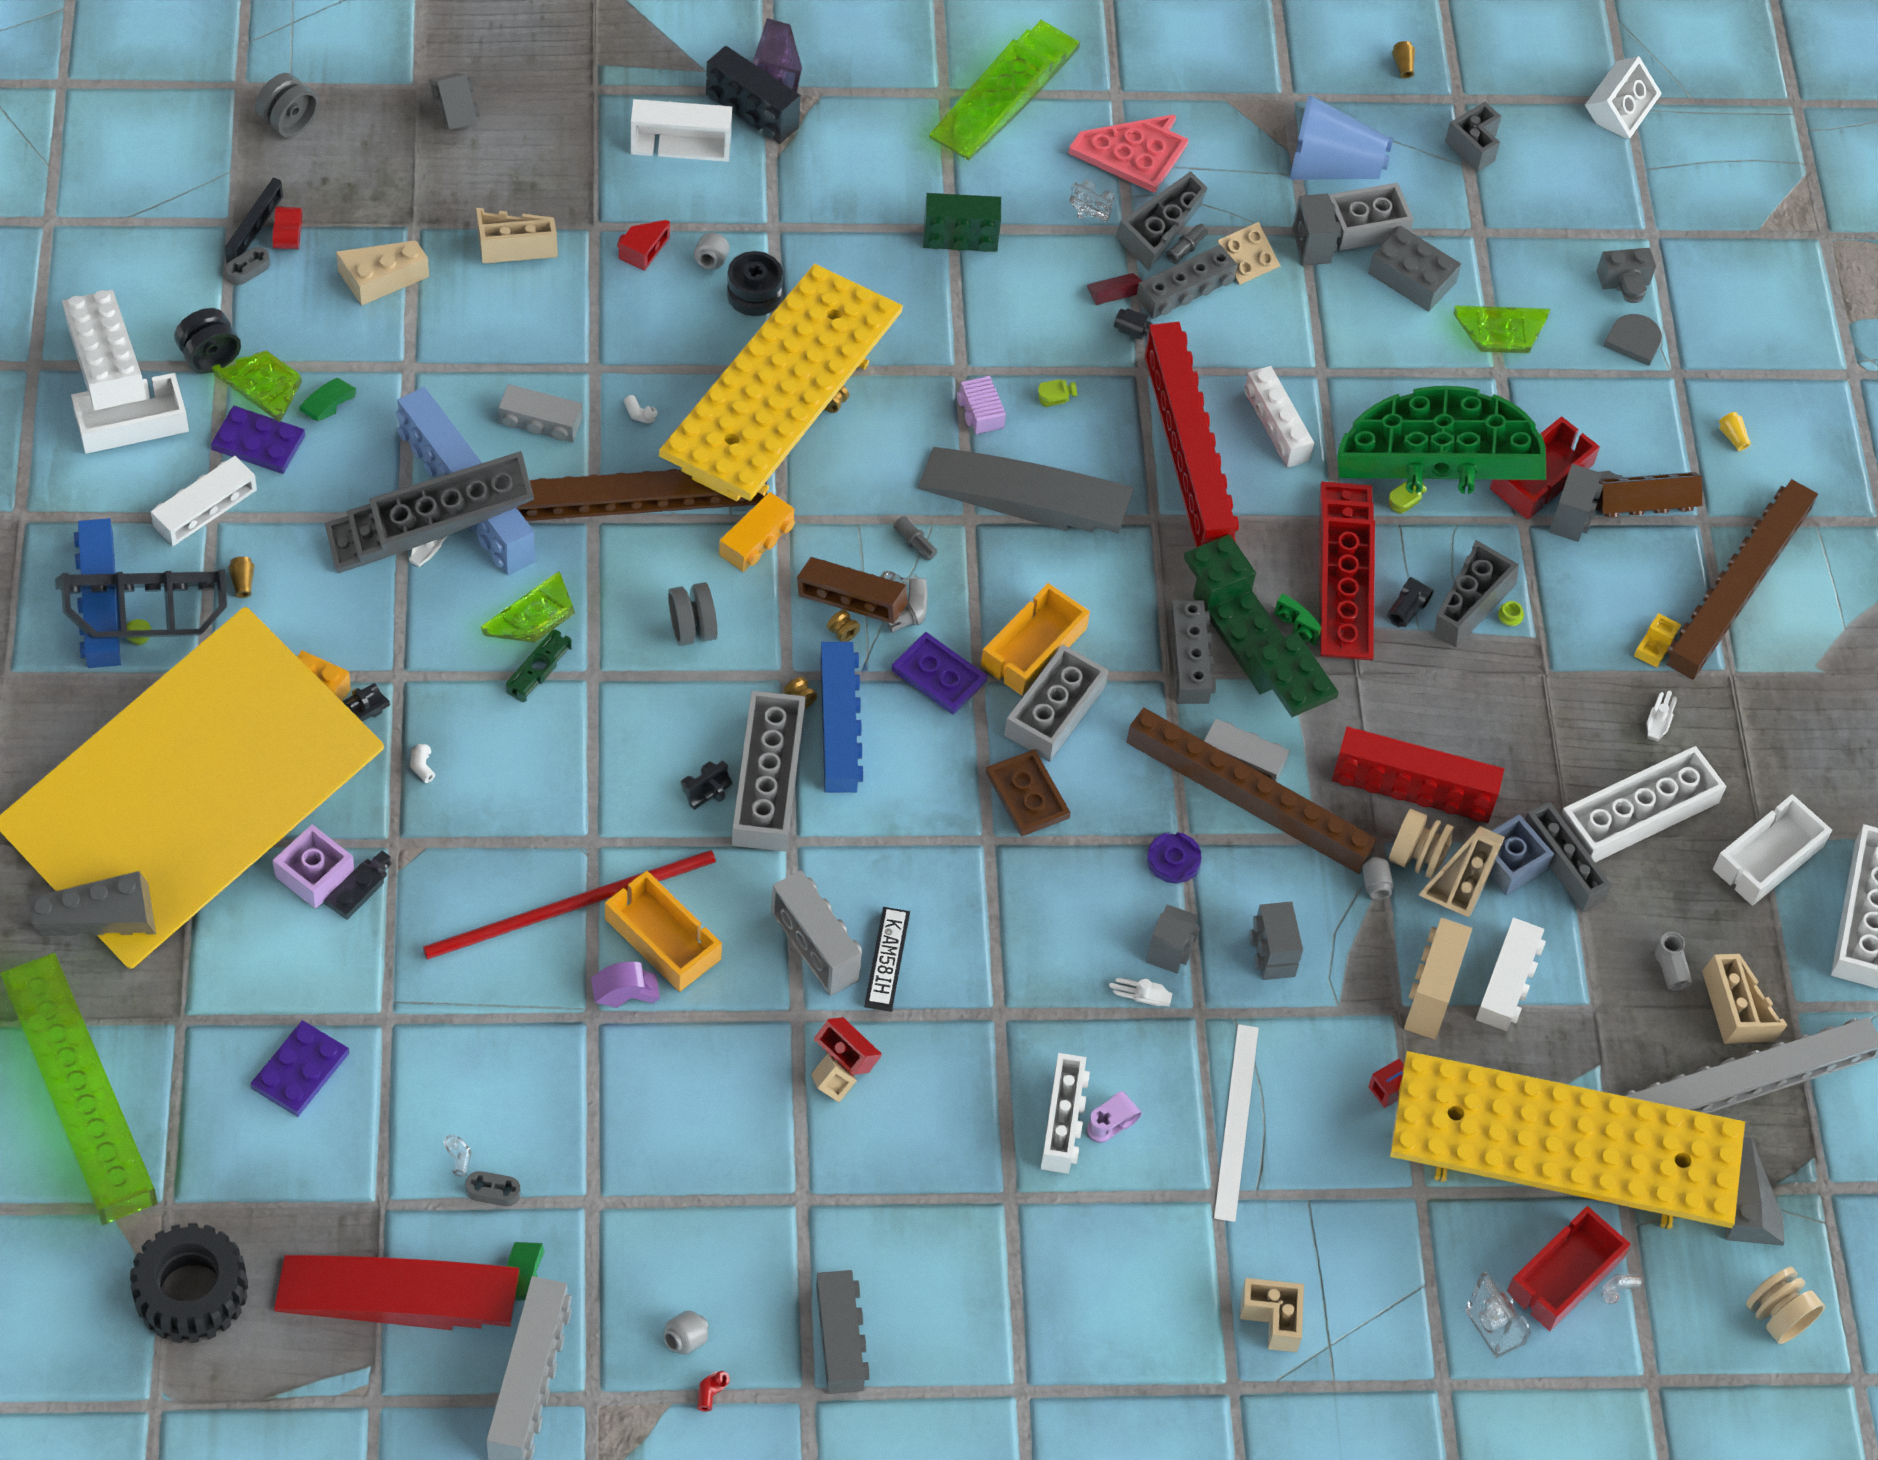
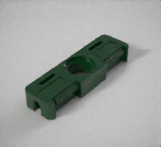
(527, 677)

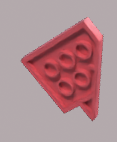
(1133, 150)

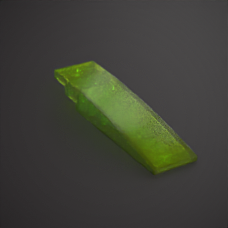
(1005, 89)

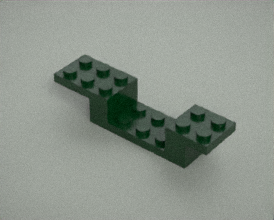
(1264, 654)

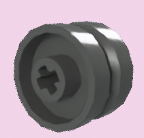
(287, 104)
(692, 614)

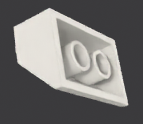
(1623, 97)

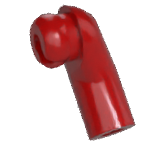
(709, 1387)

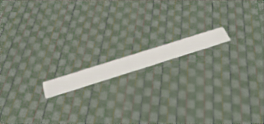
(1236, 1123)

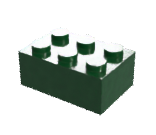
(962, 222)

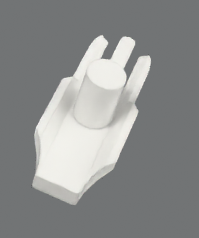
(425, 552)
(1660, 717)
(1145, 991)

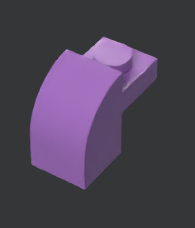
(624, 981)

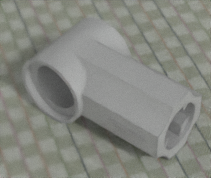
(1673, 962)

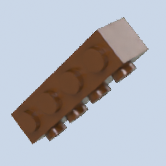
(1650, 493)
(852, 590)

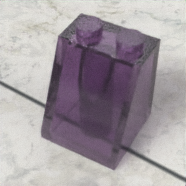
(779, 54)

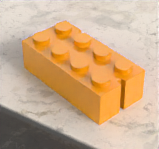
(1030, 643)
(663, 931)

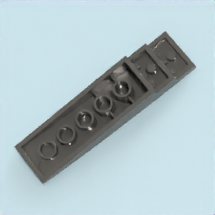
(1027, 490)
(428, 511)

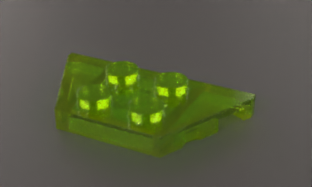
(1502, 327)
(262, 381)
(533, 613)

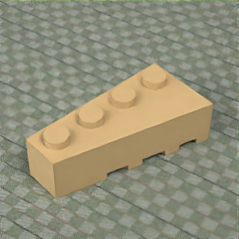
(1436, 977)

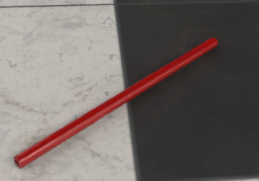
(563, 906)

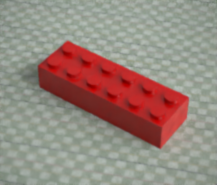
(1418, 774)

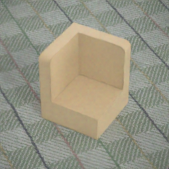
(832, 1078)

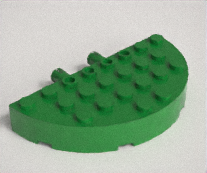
(1443, 436)

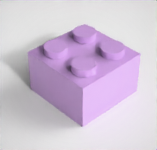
(313, 866)

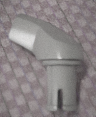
(916, 607)

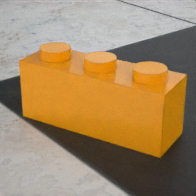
(757, 532)

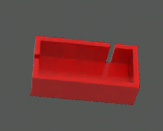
(1530, 495)
(1568, 1270)

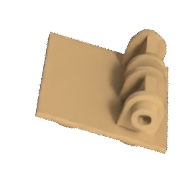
(1251, 252)

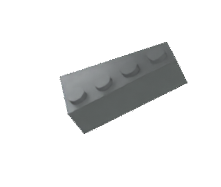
(1157, 222)
(1475, 593)
(99, 907)

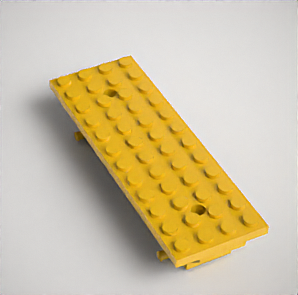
(780, 384)
(1568, 1140)

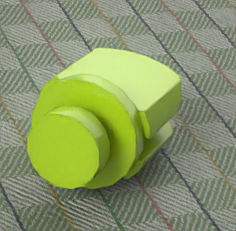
(1056, 392)
(1401, 500)

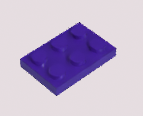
(258, 439)
(939, 673)
(299, 1068)

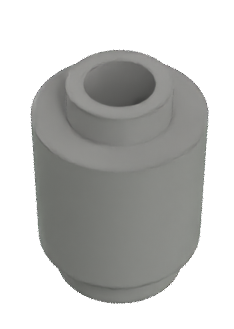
(1377, 878)

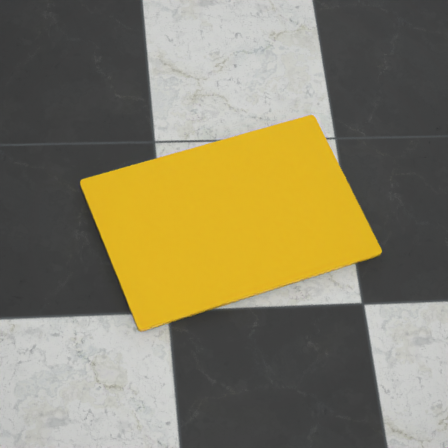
(193, 778)

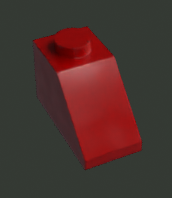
(643, 243)

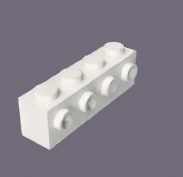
(1279, 416)
(1063, 1113)

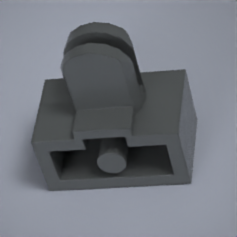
(1627, 271)

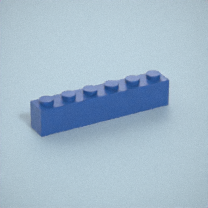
(98, 609)
(839, 717)

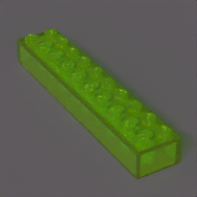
(79, 1089)

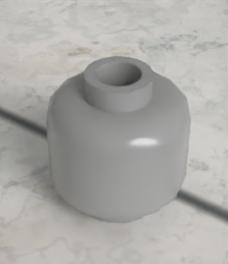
(711, 251)
(686, 1332)

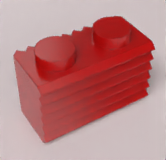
(847, 1046)

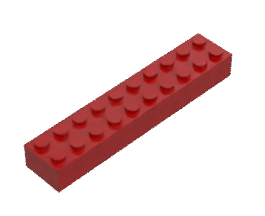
(1188, 434)

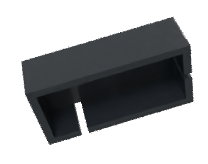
(753, 94)

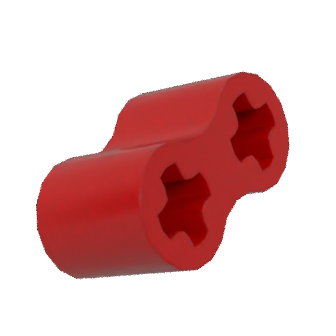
(287, 228)

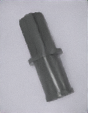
(1186, 243)
(915, 538)

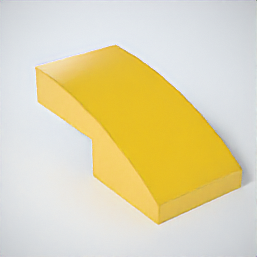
(1657, 640)

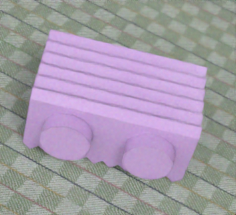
(981, 404)

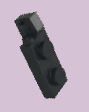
(359, 885)

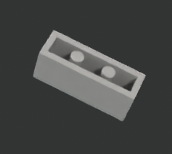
(540, 413)
(1248, 748)

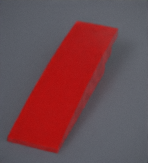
(1346, 571)
(398, 1291)

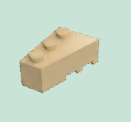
(382, 269)
(1738, 1002)

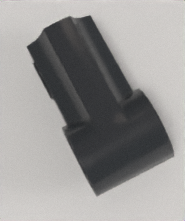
(1412, 598)

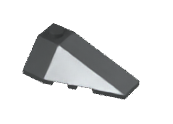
(1757, 1210)

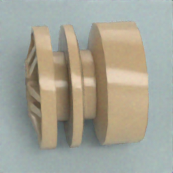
(1421, 843)
(1781, 1299)

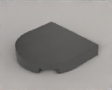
(1635, 337)

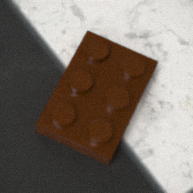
(1028, 792)

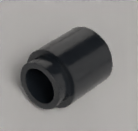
(1132, 323)

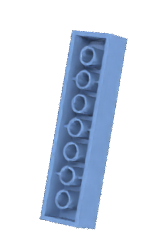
(445, 451)

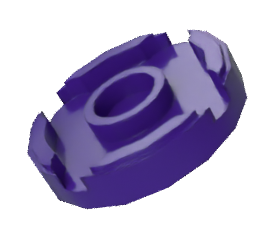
(1174, 857)

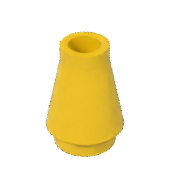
(1735, 430)

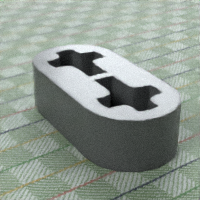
(248, 266)
(493, 1188)

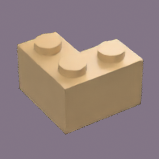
(1280, 1306)

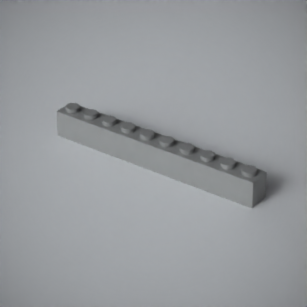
(1767, 1070)

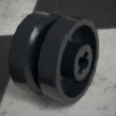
(754, 283)
(207, 340)

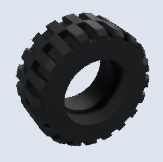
(184, 1248)

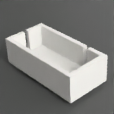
(684, 130)
(132, 421)
(1772, 849)

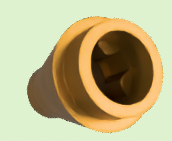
(1404, 57)
(241, 573)

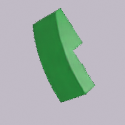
(326, 398)
(1295, 614)
(527, 1258)

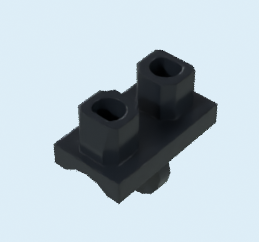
(367, 702)
(708, 785)

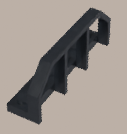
(152, 583)

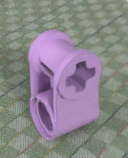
(1112, 1117)

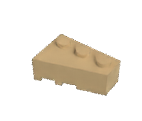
(515, 238)
(1465, 873)

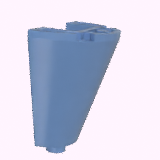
(1337, 146)

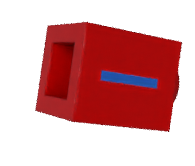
(1386, 1083)

